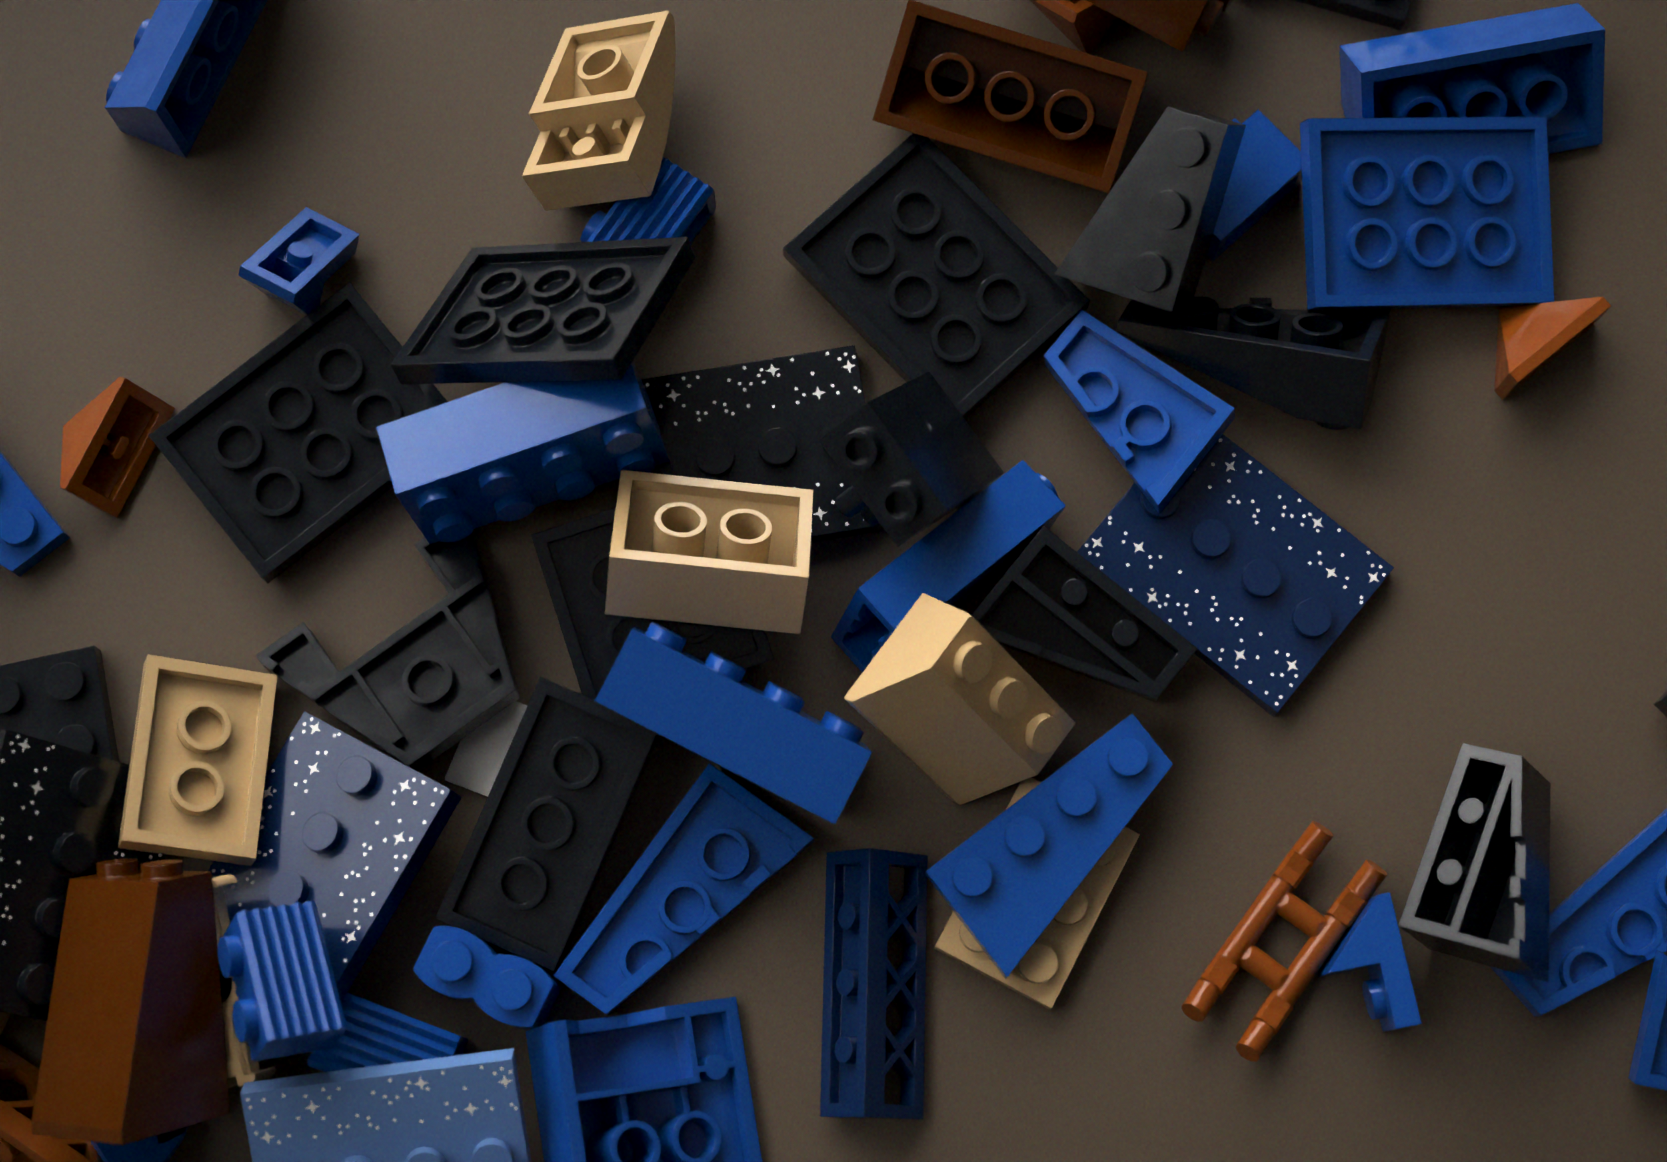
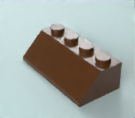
(1010, 96)

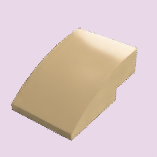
(604, 112)

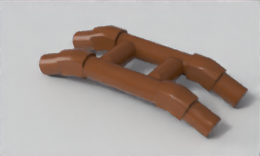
(1323, 934)

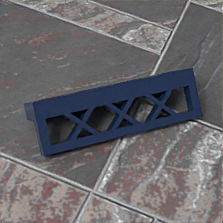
(863, 983)

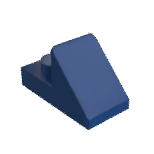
(300, 260)
(1377, 945)

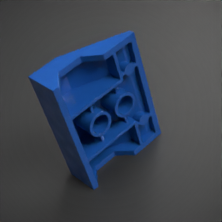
(645, 1087)

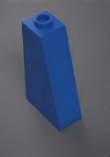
(951, 559)

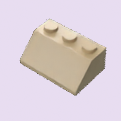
(710, 552)
(958, 703)

